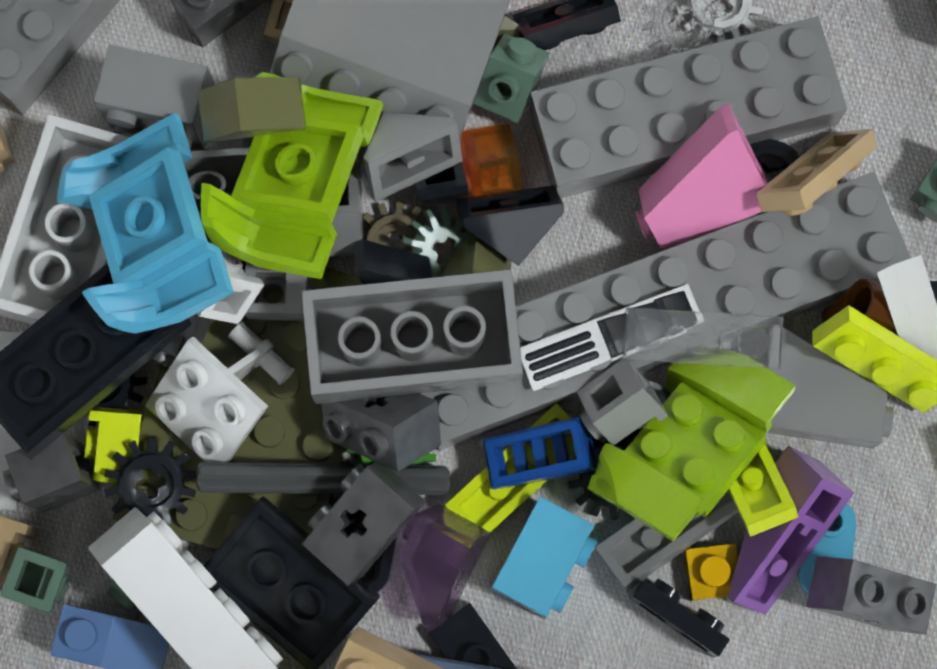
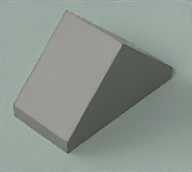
(409, 150)

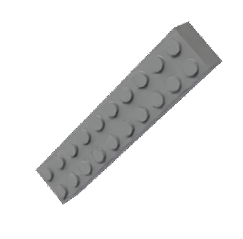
(748, 268)

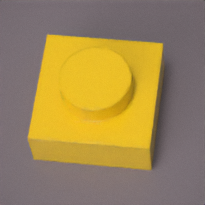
(710, 570)

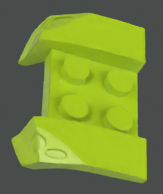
(292, 186)
(696, 452)

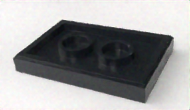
(286, 586)

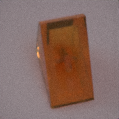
(491, 160)

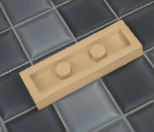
(816, 172)

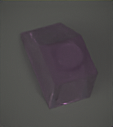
(440, 560)

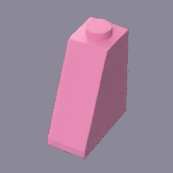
(703, 184)

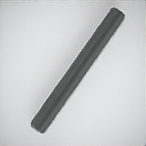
(306, 478)

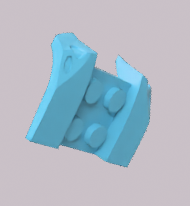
(147, 230)

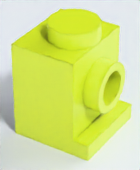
(112, 434)

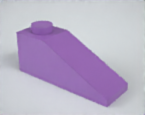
(774, 556)

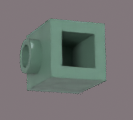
(510, 77)

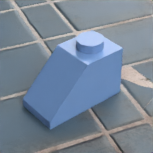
(108, 641)

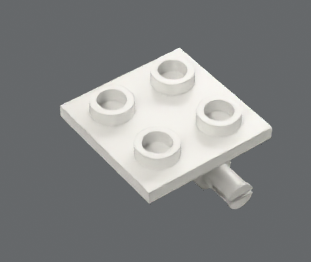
(208, 401)

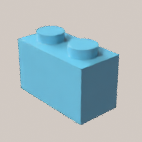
(544, 558)

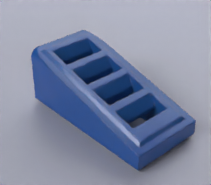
(583, 446)

